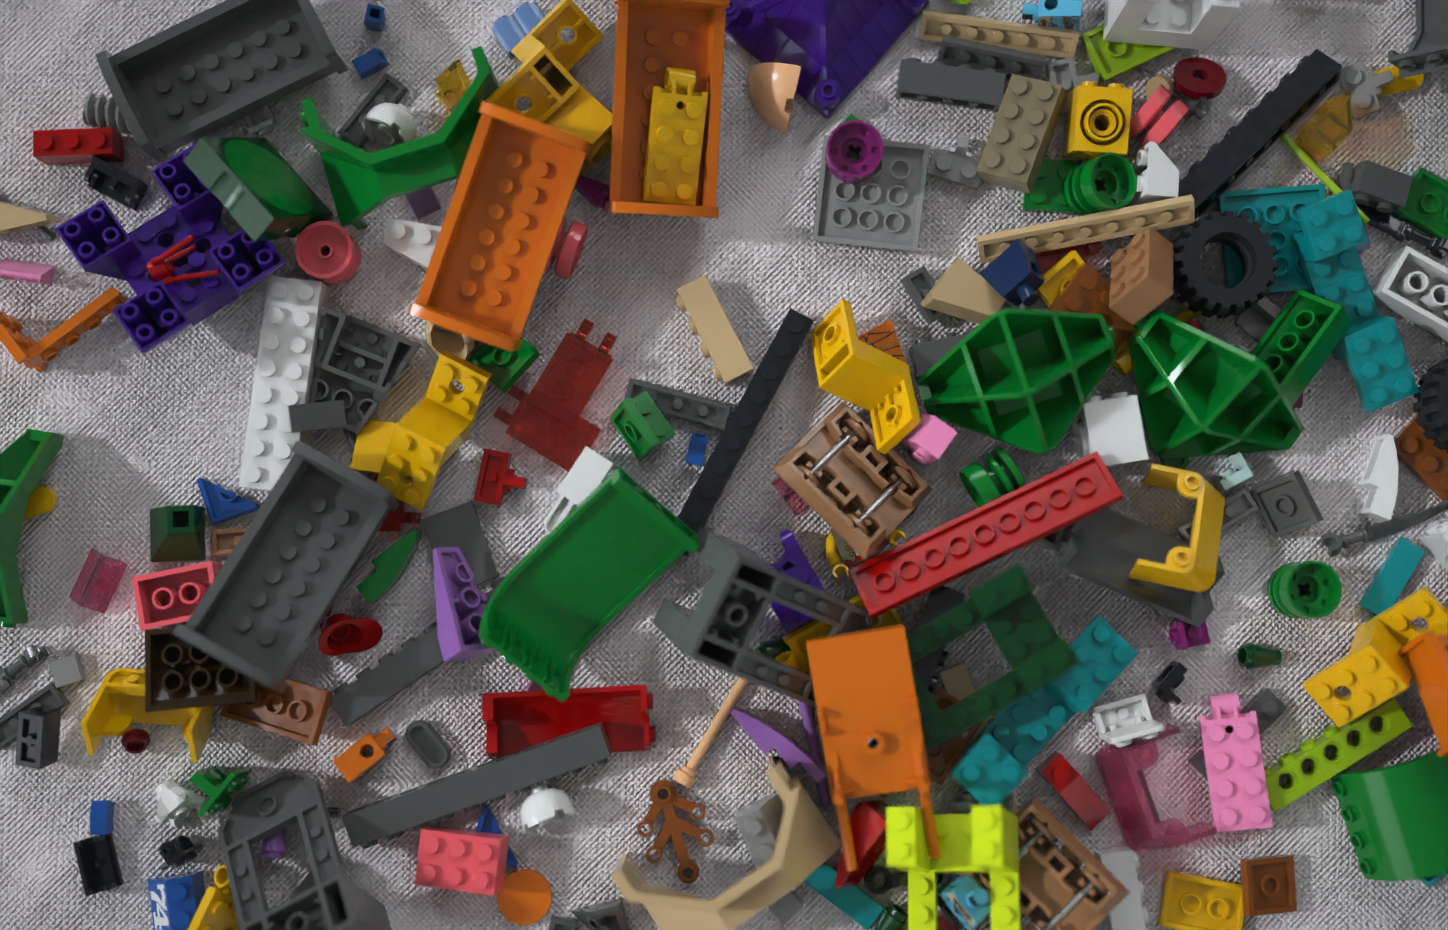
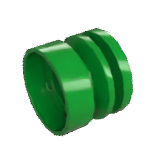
(1100, 184)
(996, 479)
(1318, 589)

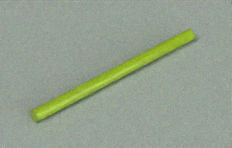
(1317, 170)

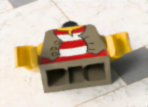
(843, 556)

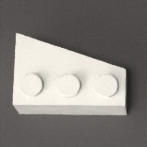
(411, 240)

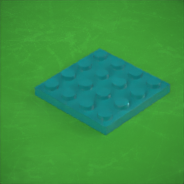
(1277, 214)

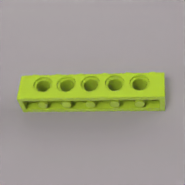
(1391, 723)

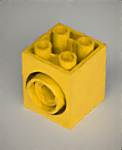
(1108, 109)
(586, 119)

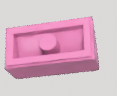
(26, 271)

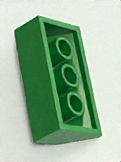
(1302, 340)

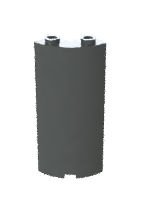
(1105, 551)

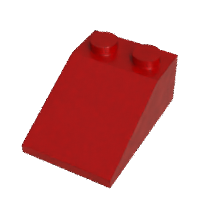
(869, 840)

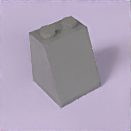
(760, 826)

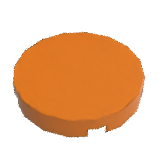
(525, 897)

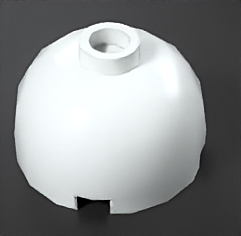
(390, 124)
(546, 810)

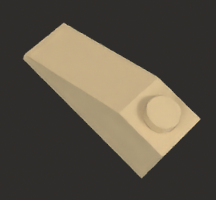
(19, 218)

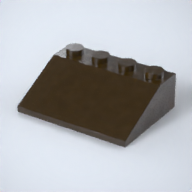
(188, 677)

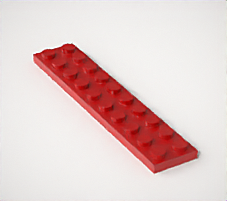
(985, 534)

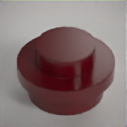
(135, 740)

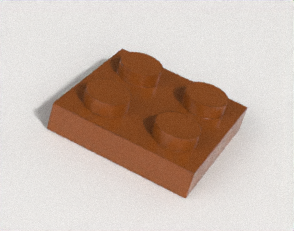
(1268, 885)

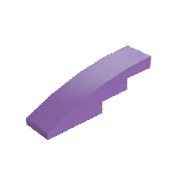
(769, 737)

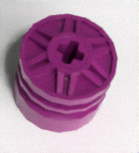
(855, 136)

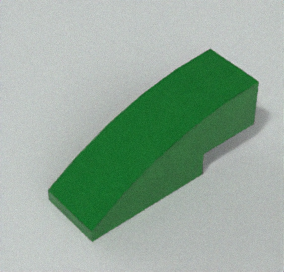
(390, 567)

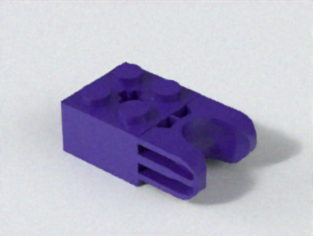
(797, 566)

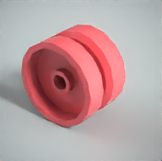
(1156, 119)
(567, 248)
(327, 253)

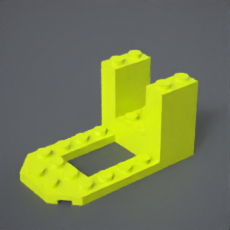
(967, 844)

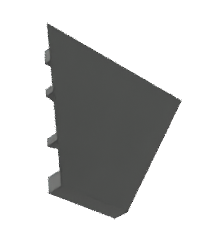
(603, 916)

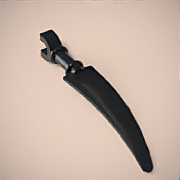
(1399, 229)

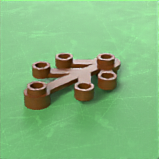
(674, 825)

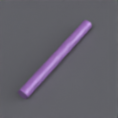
(814, 750)

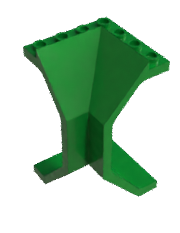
(366, 179)

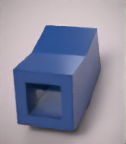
(374, 12)
(370, 63)
(697, 449)
(101, 817)

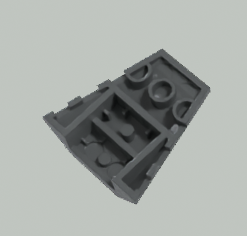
(357, 364)

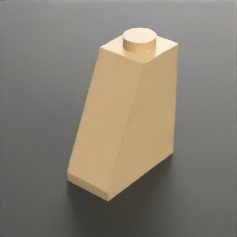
(963, 294)

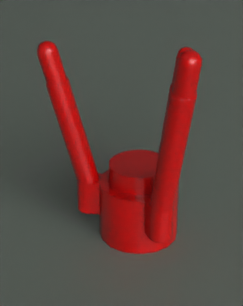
(163, 267)

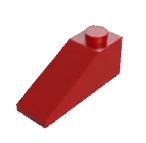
(1073, 790)

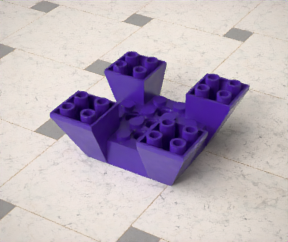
(167, 311)

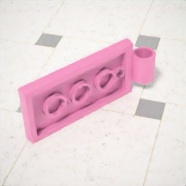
(1234, 766)

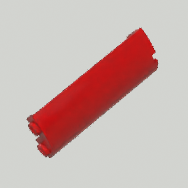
(533, 717)

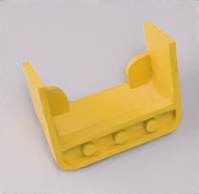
(1193, 566)
(122, 702)

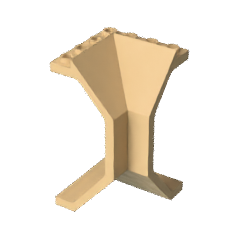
(800, 849)

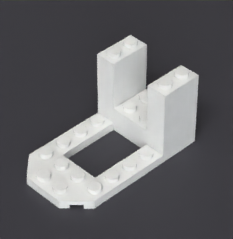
(1167, 22)

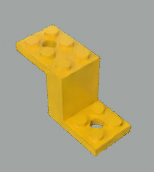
(546, 63)
(864, 377)
(433, 430)
(1373, 664)

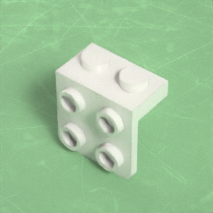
(1125, 719)

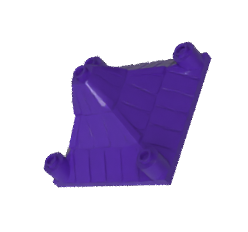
(828, 38)

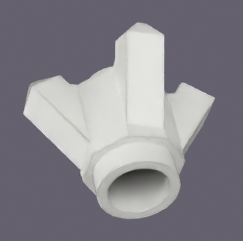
(176, 803)

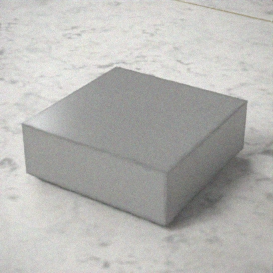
(67, 670)

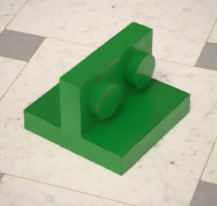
(641, 425)

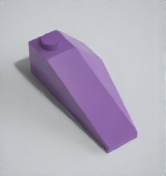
(457, 606)

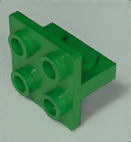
(219, 787)

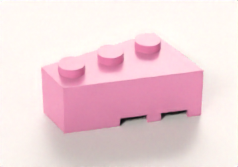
(928, 440)

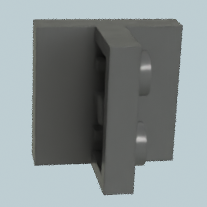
(1286, 504)

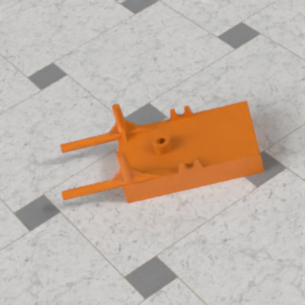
(862, 694)

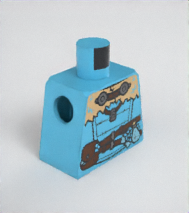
(1055, 13)
(963, 902)

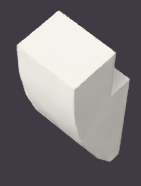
(1381, 479)

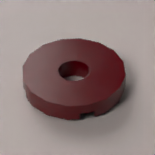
(1212, 74)

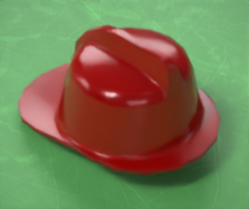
(348, 635)

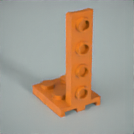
(67, 334)

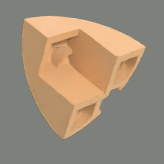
(773, 92)

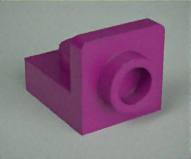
(1186, 635)

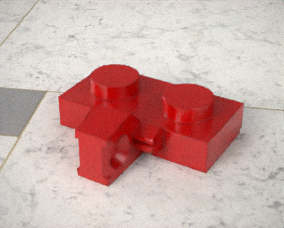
(496, 477)

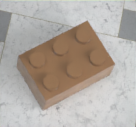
(1141, 275)

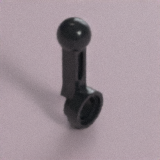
(891, 879)

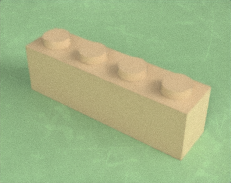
(715, 331)

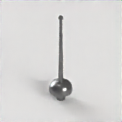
(1193, 104)

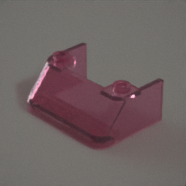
(1132, 800)

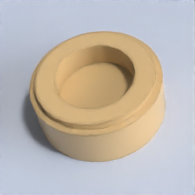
(1152, 85)

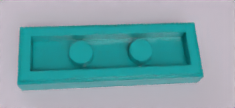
(1391, 577)
(848, 899)

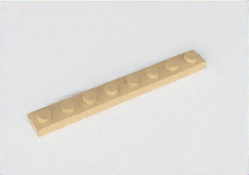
(1090, 227)

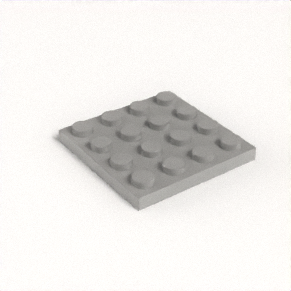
(877, 211)

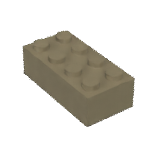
(1021, 133)

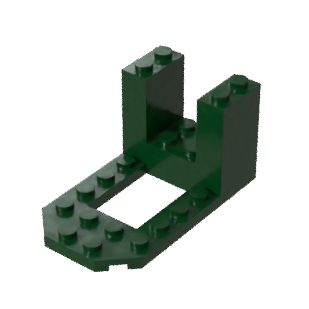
(1022, 636)

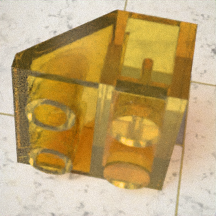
(1327, 127)

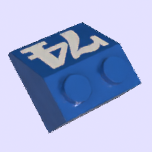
(176, 899)

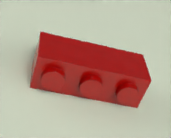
(78, 145)

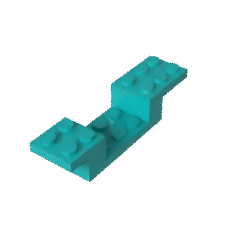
(1336, 274)
(1016, 734)

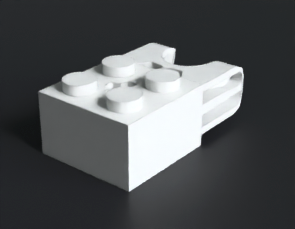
(579, 483)

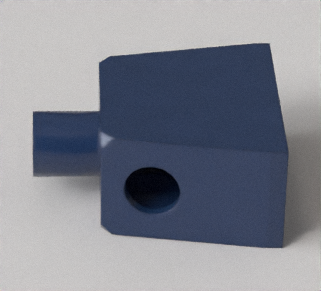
(1016, 274)

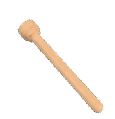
(687, 773)

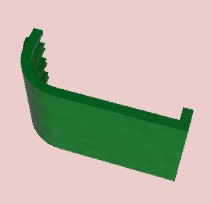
(582, 580)
(1397, 817)

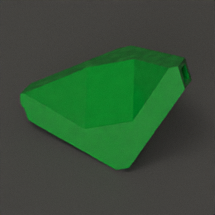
(1021, 376)
(1205, 393)
(20, 471)

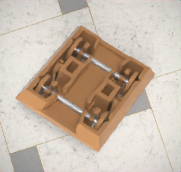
(848, 484)
(1051, 880)

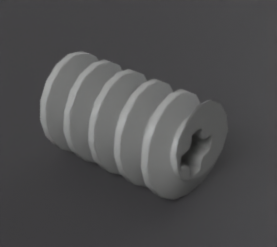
(103, 113)

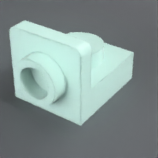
(1230, 477)

